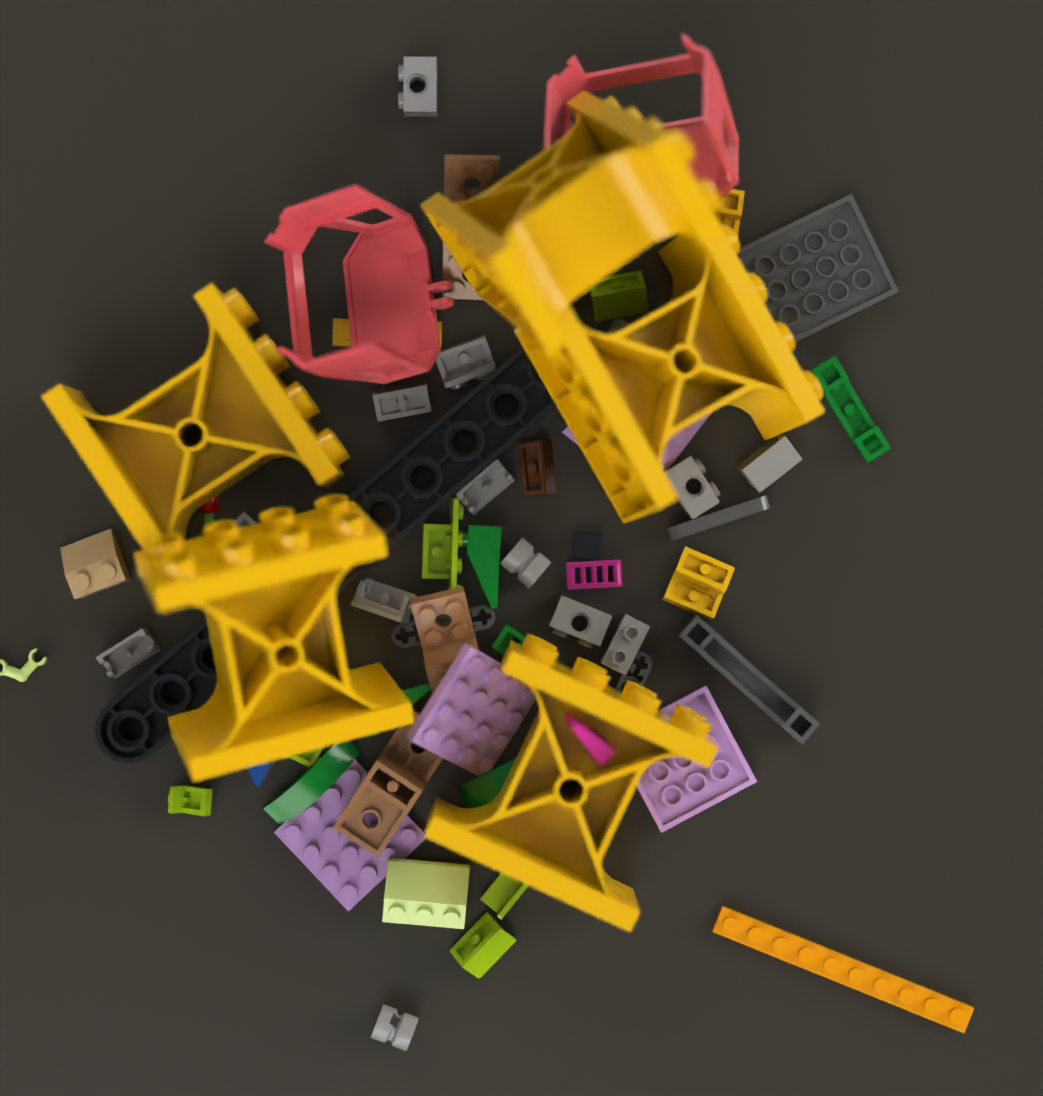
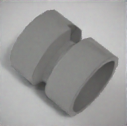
(525, 563)
(403, 1031)

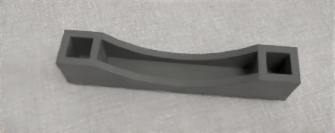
(748, 679)

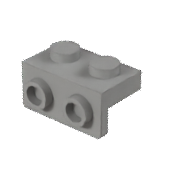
(465, 362)

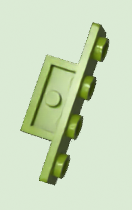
(441, 547)

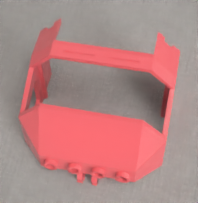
(712, 140)
(385, 289)

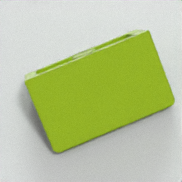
(619, 296)
(503, 894)
(482, 946)

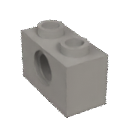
(423, 103)
(692, 503)
(596, 622)
(624, 644)

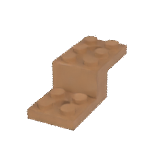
(456, 170)
(445, 639)
(388, 791)

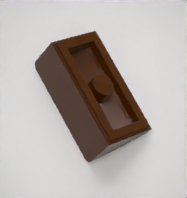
(537, 468)

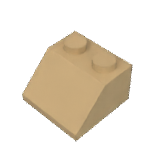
(93, 564)

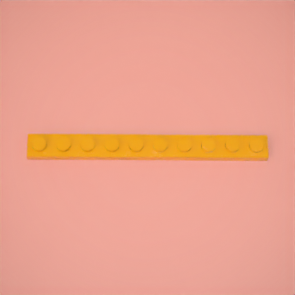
(842, 969)

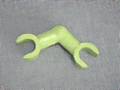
(23, 673)

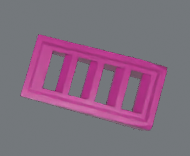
(617, 574)
(595, 743)

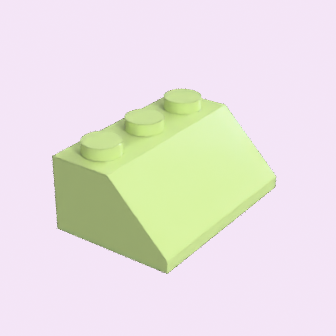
(426, 893)

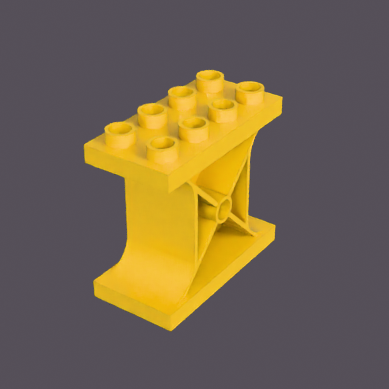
(575, 214)
(673, 367)
(237, 399)
(273, 635)
(559, 833)

